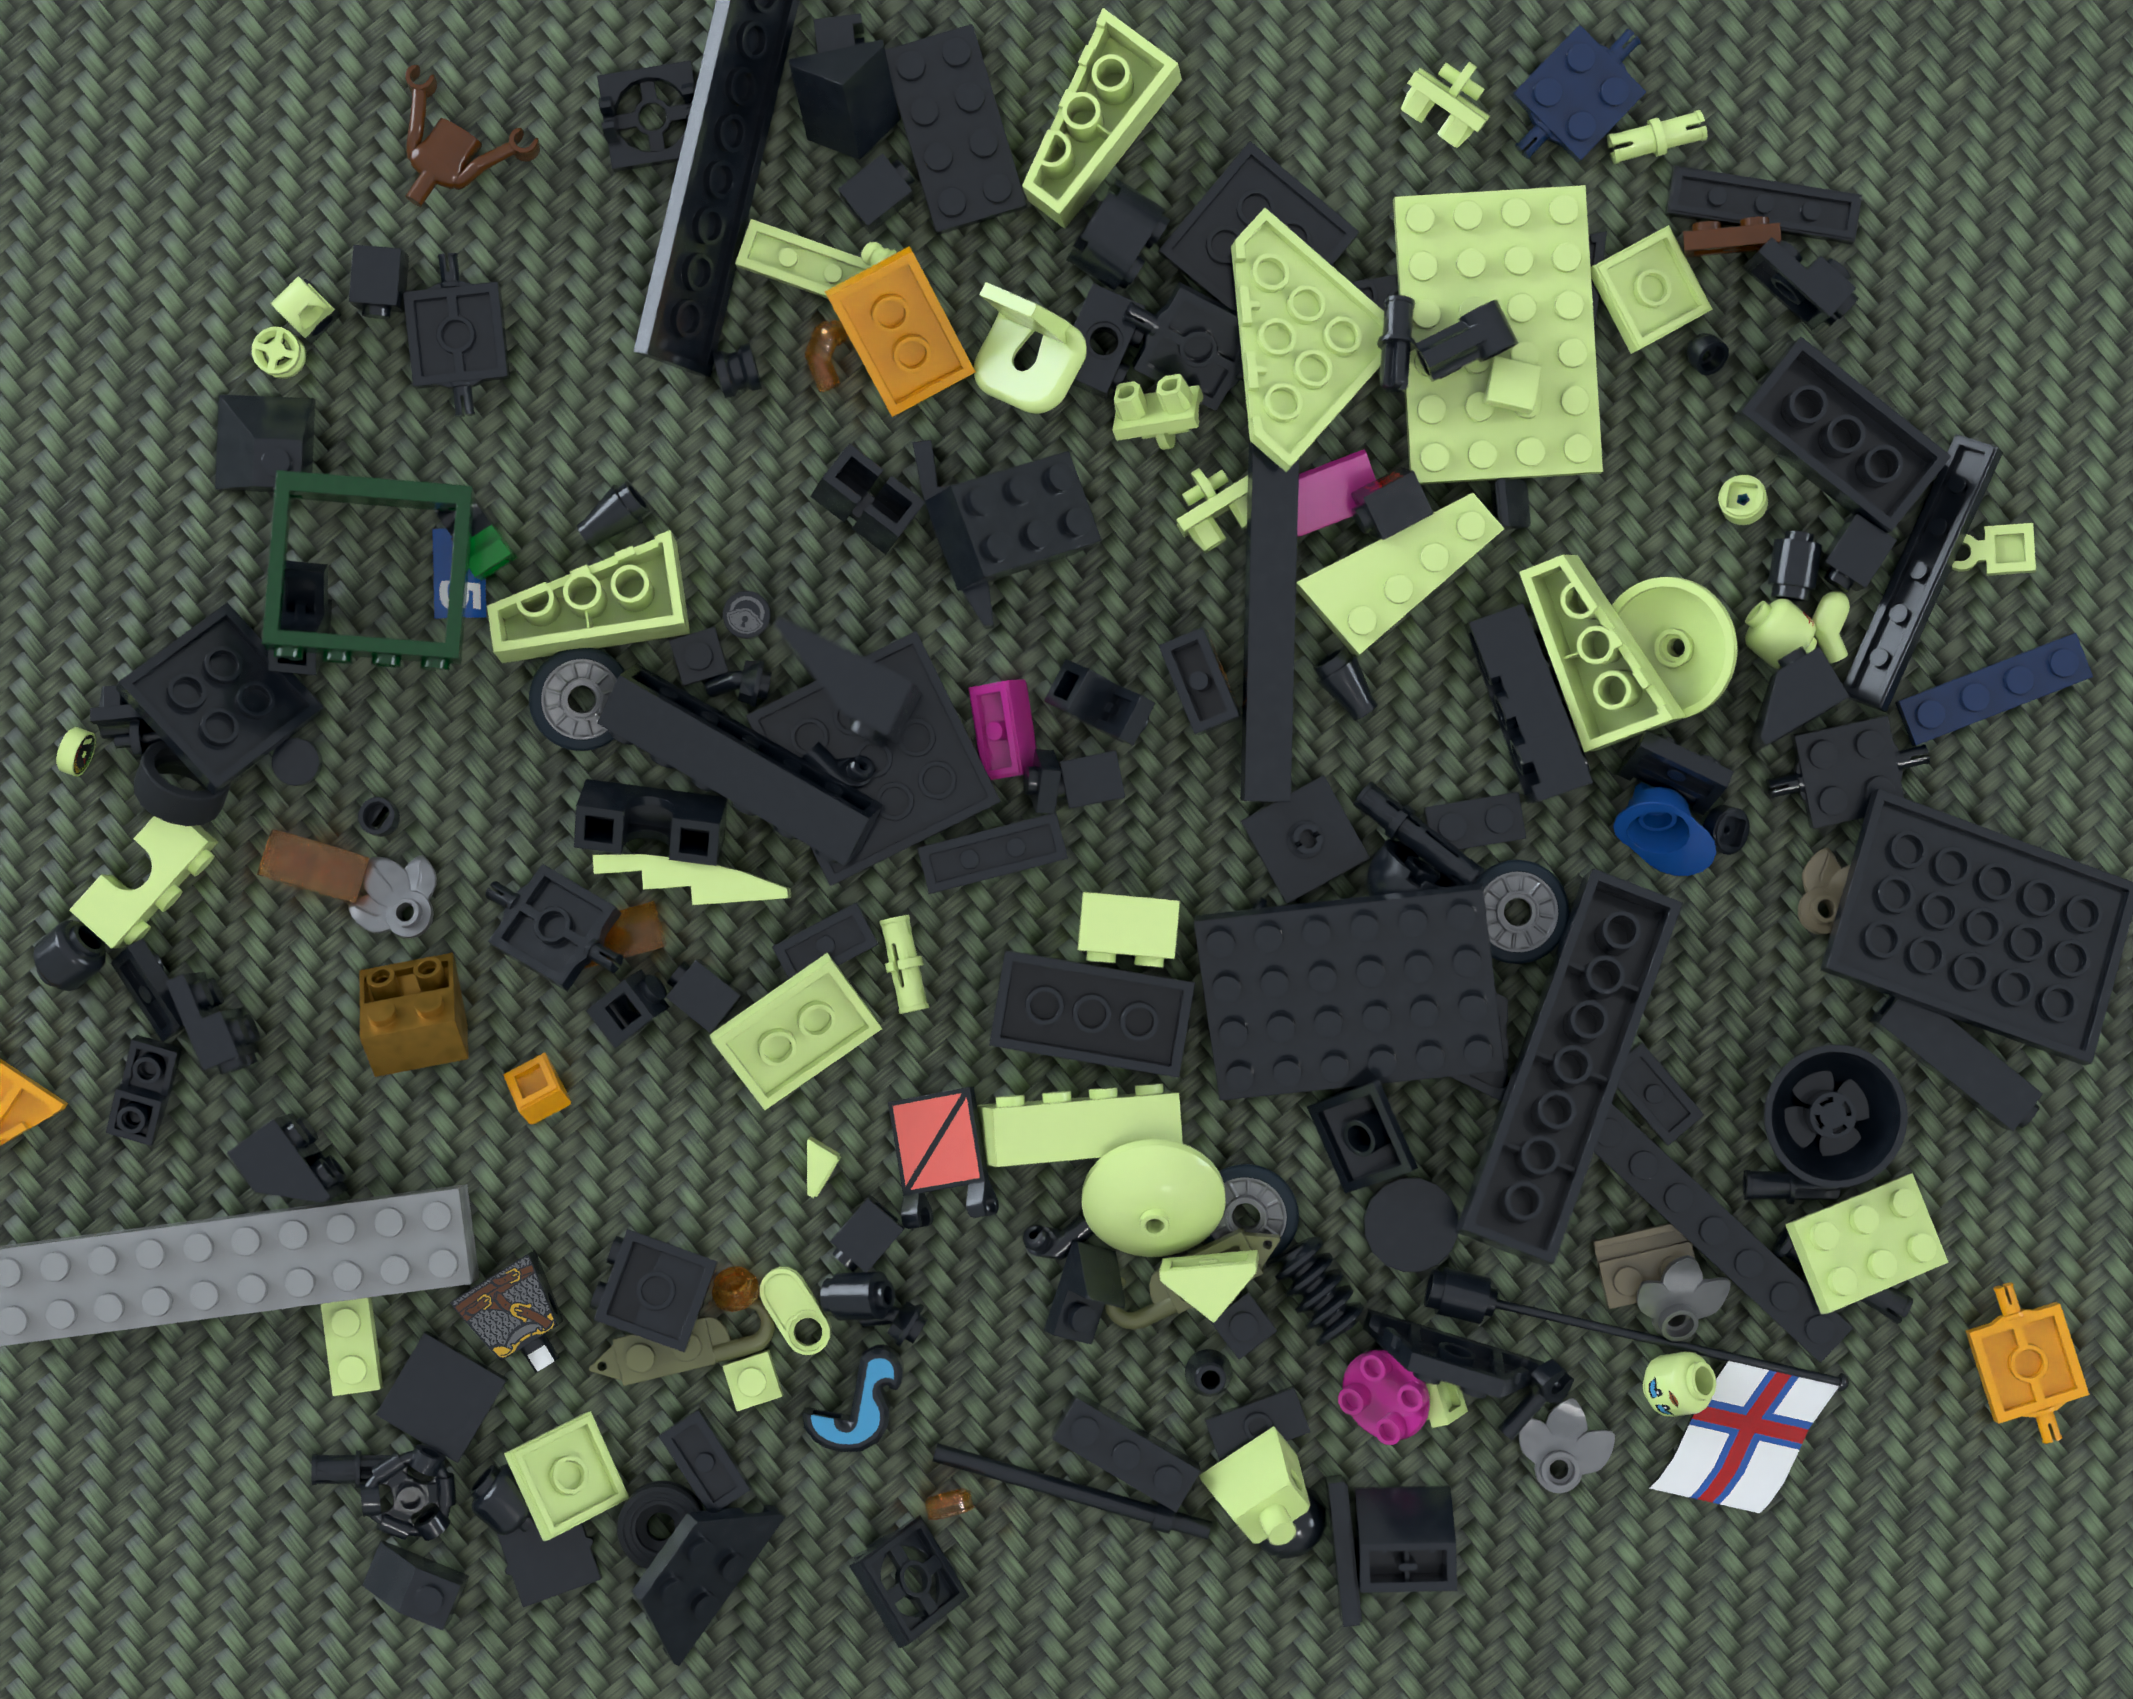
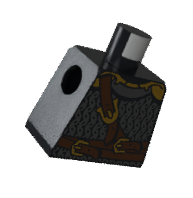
(514, 1312)

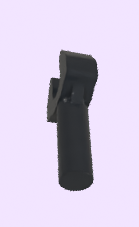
(1549, 1384)

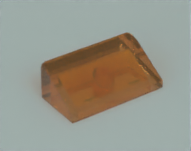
(635, 932)

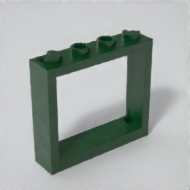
(378, 492)

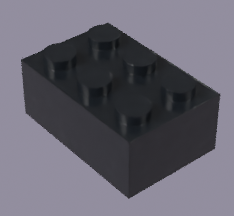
(1012, 520)

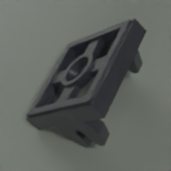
(615, 85)
(948, 1586)

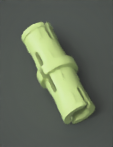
(1657, 137)
(904, 964)

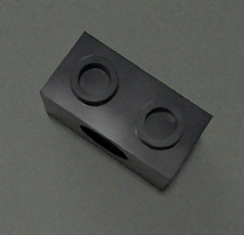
(1104, 313)

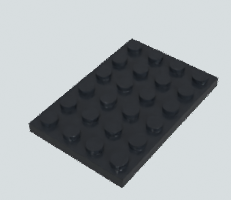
(1980, 927)
(1350, 992)

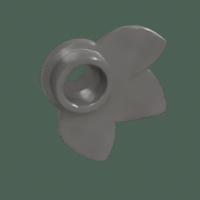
(391, 891)
(1681, 1298)
(1565, 1439)

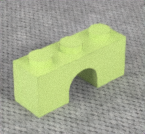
(120, 913)

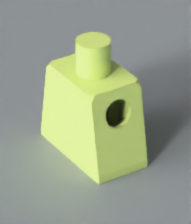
(1261, 1488)

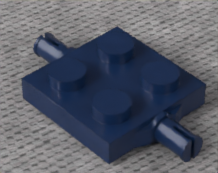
(1578, 93)

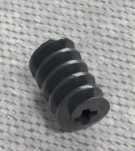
(1318, 1289)

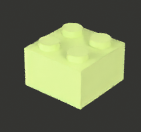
(1128, 927)

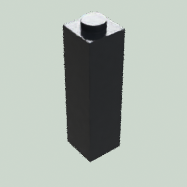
(1960, 1062)

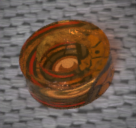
(948, 1504)

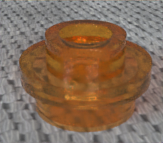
(735, 1289)

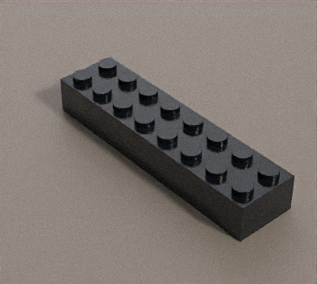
(1569, 1068)

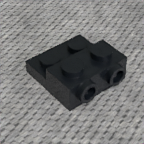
(1811, 293)
(218, 1037)
(653, 1289)

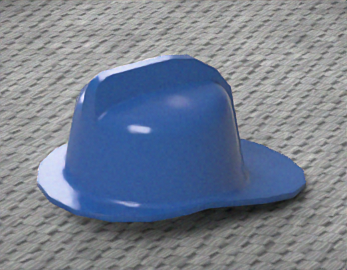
(1664, 832)

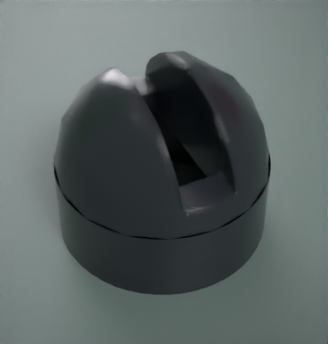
(1714, 347)
(374, 811)

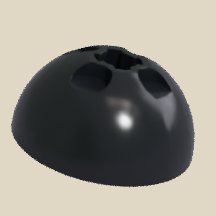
(1859, 1127)

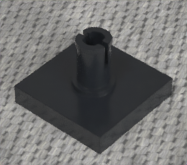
(1305, 840)

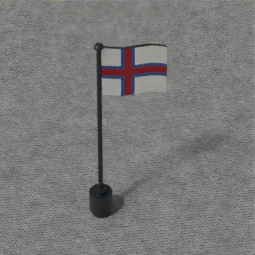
(1728, 1452)

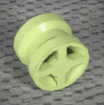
(269, 348)

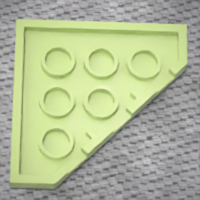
(1302, 338)

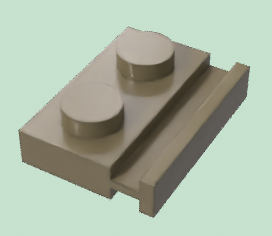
(1636, 1257)

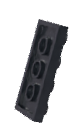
(954, 129)

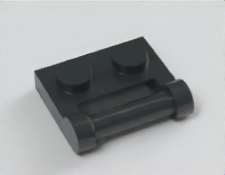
(1665, 764)

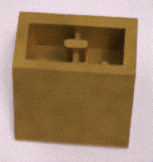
(412, 1015)

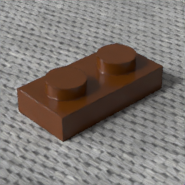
(1710, 239)

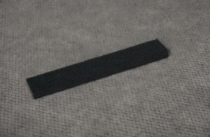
(1921, 572)

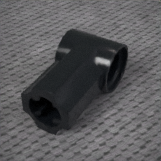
(1476, 337)

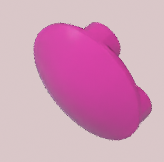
(1384, 1397)

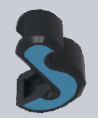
(870, 1407)

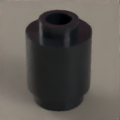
(1794, 566)
(857, 1296)

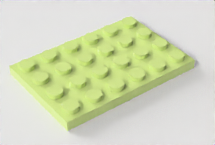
(1536, 261)

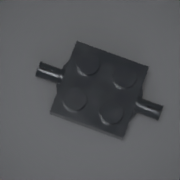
(456, 335)
(1190, 339)
(1842, 767)
(554, 927)

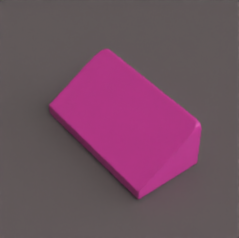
(1327, 491)
(1003, 727)

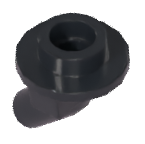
(751, 682)
(904, 1321)

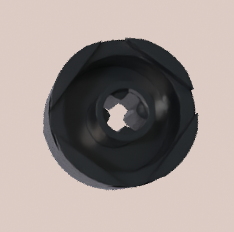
(1117, 235)

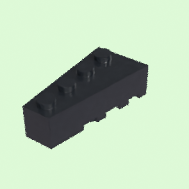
(1528, 704)

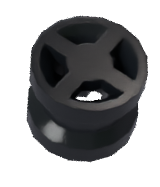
(737, 370)

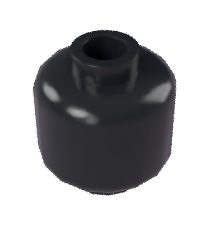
(69, 955)
(500, 1501)

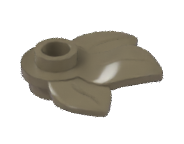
(1825, 884)

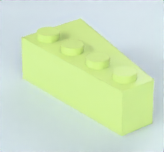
(1100, 115)
(1387, 579)
(596, 606)
(1596, 659)
(1076, 1127)

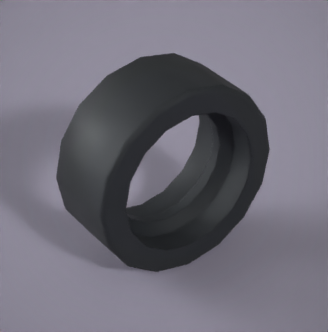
(171, 802)

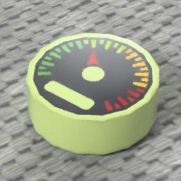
(76, 751)

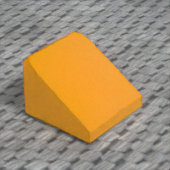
(537, 1089)

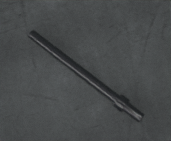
(1159, 1516)

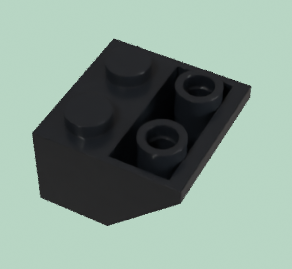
(287, 1162)
(1405, 1539)

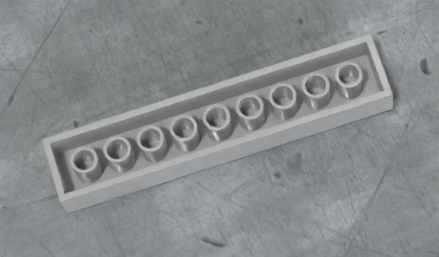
(236, 1265)

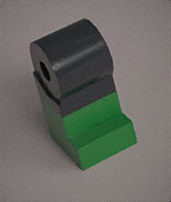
(488, 547)

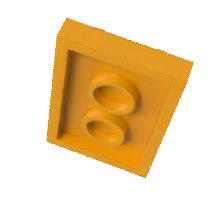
(900, 331)

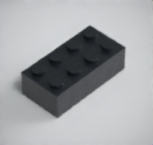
(1841, 436)
(1092, 1013)

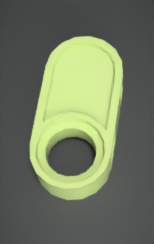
(788, 1302)

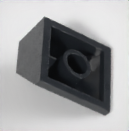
(260, 437)
(1796, 696)

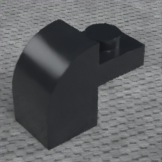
(304, 610)
(1099, 702)

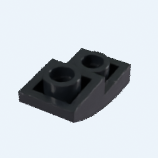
(144, 1090)

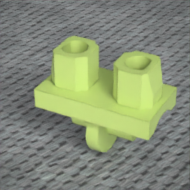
(1464, 115)
(1157, 414)
(1201, 521)

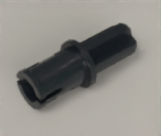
(1396, 343)
(1783, 1186)
(344, 1468)

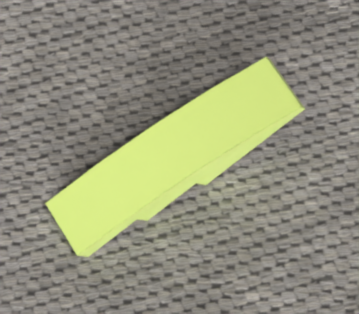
(707, 882)

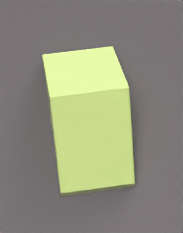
(1209, 1280)

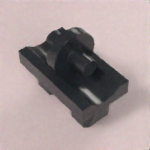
(120, 721)

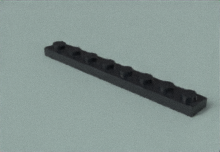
(1718, 1235)

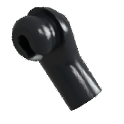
(1053, 1242)

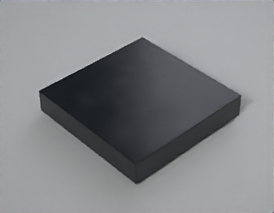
(442, 1396)

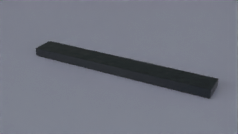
(1269, 629)

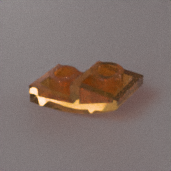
(313, 866)

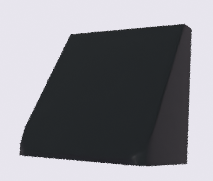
(1511, 503)

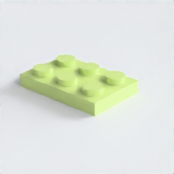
(795, 1031)
(1866, 1243)

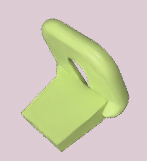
(1057, 361)

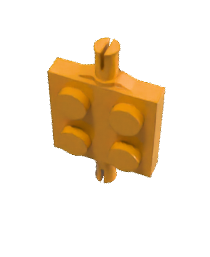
(2027, 1363)

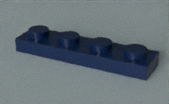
(1994, 689)

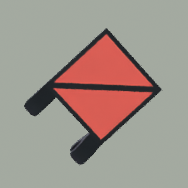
(940, 1149)

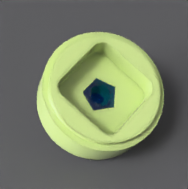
(1743, 499)

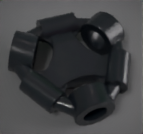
(411, 1494)

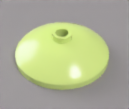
(1674, 609)
(1153, 1198)

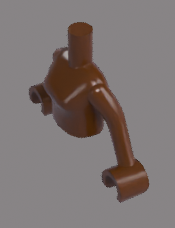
(449, 150)

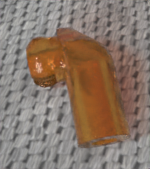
(819, 352)

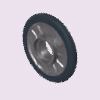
(550, 697)
(1547, 910)
(1268, 1194)

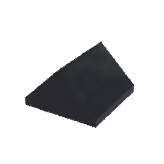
(846, 97)
(1362, 1136)

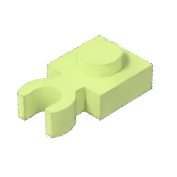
(2004, 549)

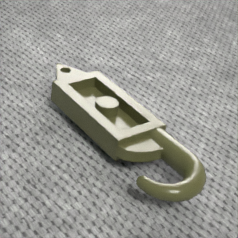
(1168, 1302)
(640, 1359)

